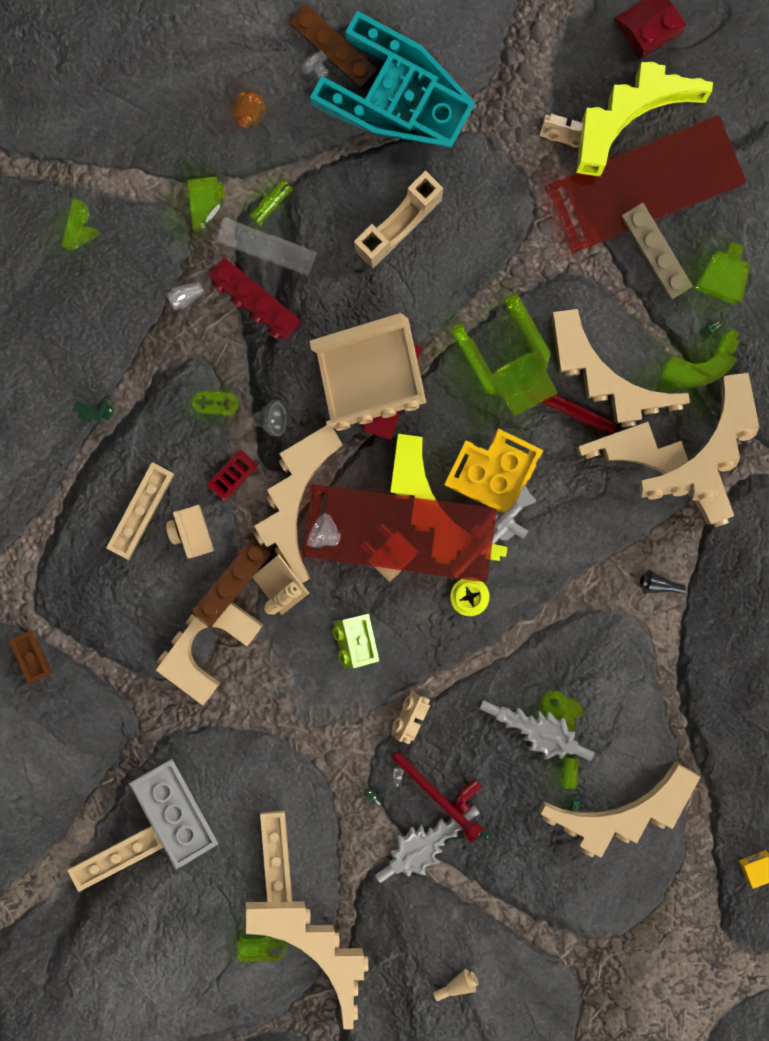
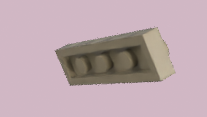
(656, 251)

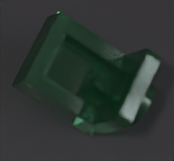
(88, 413)

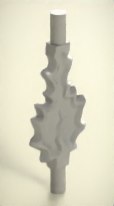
(545, 733)
(419, 848)

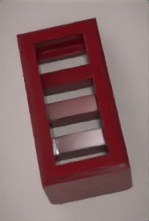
(226, 469)

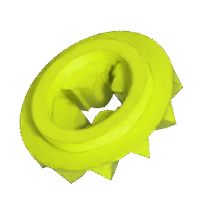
(464, 607)

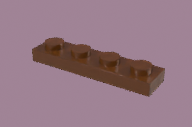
(335, 47)
(231, 583)

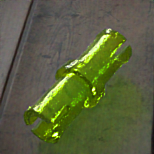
(271, 202)

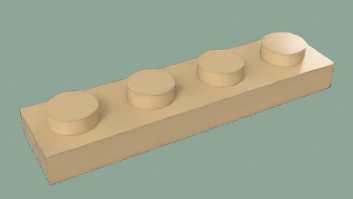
(140, 511)
(276, 856)
(114, 858)

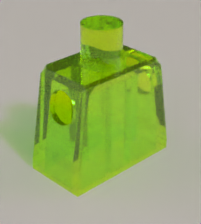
(725, 275)

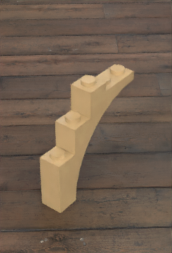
(600, 381)
(302, 462)
(700, 474)
(596, 829)
(288, 923)

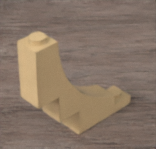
(639, 447)

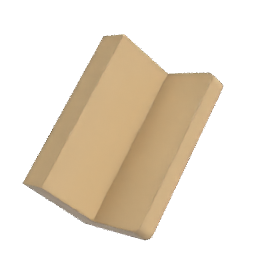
(193, 531)

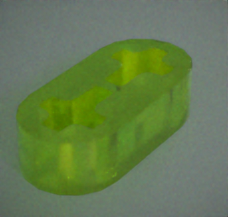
(216, 397)

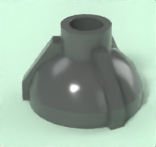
(272, 418)

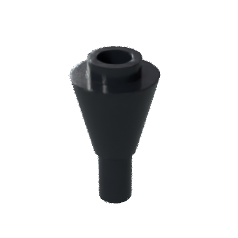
(655, 583)

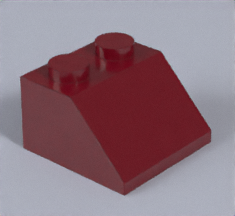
(650, 25)

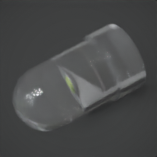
(397, 776)

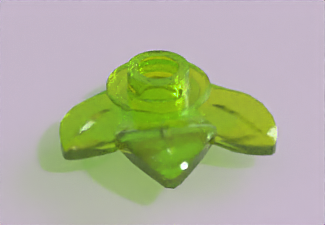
(566, 709)

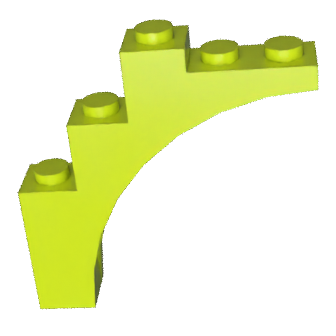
(625, 104)
(411, 480)

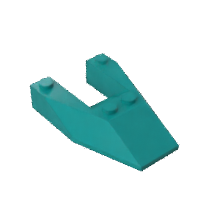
(410, 95)

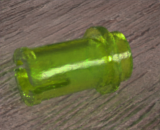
(570, 773)

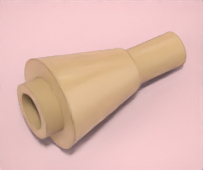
(461, 984)

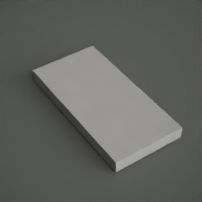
(173, 813)

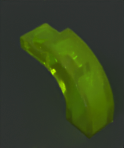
(690, 375)

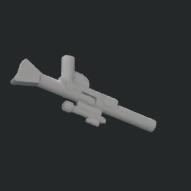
(506, 525)

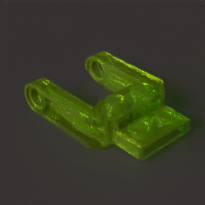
(522, 381)

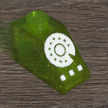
(205, 200)

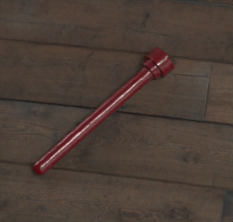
(470, 829)

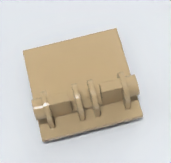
(280, 586)

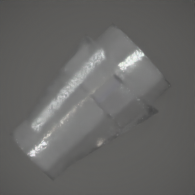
(184, 295)

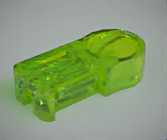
(257, 949)

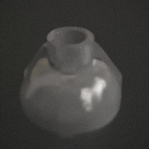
(324, 532)

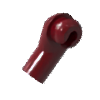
(465, 794)

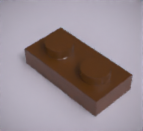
(30, 656)

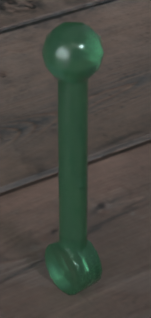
(486, 835)

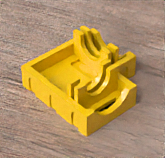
(496, 474)

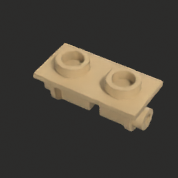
(555, 129)
(414, 707)

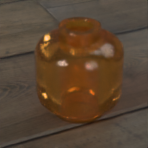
(249, 109)

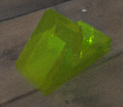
(75, 232)

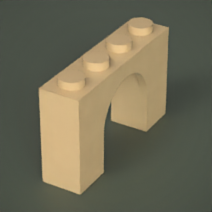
(421, 199)
(179, 664)

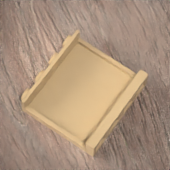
(369, 371)

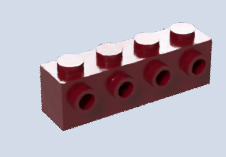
(255, 299)

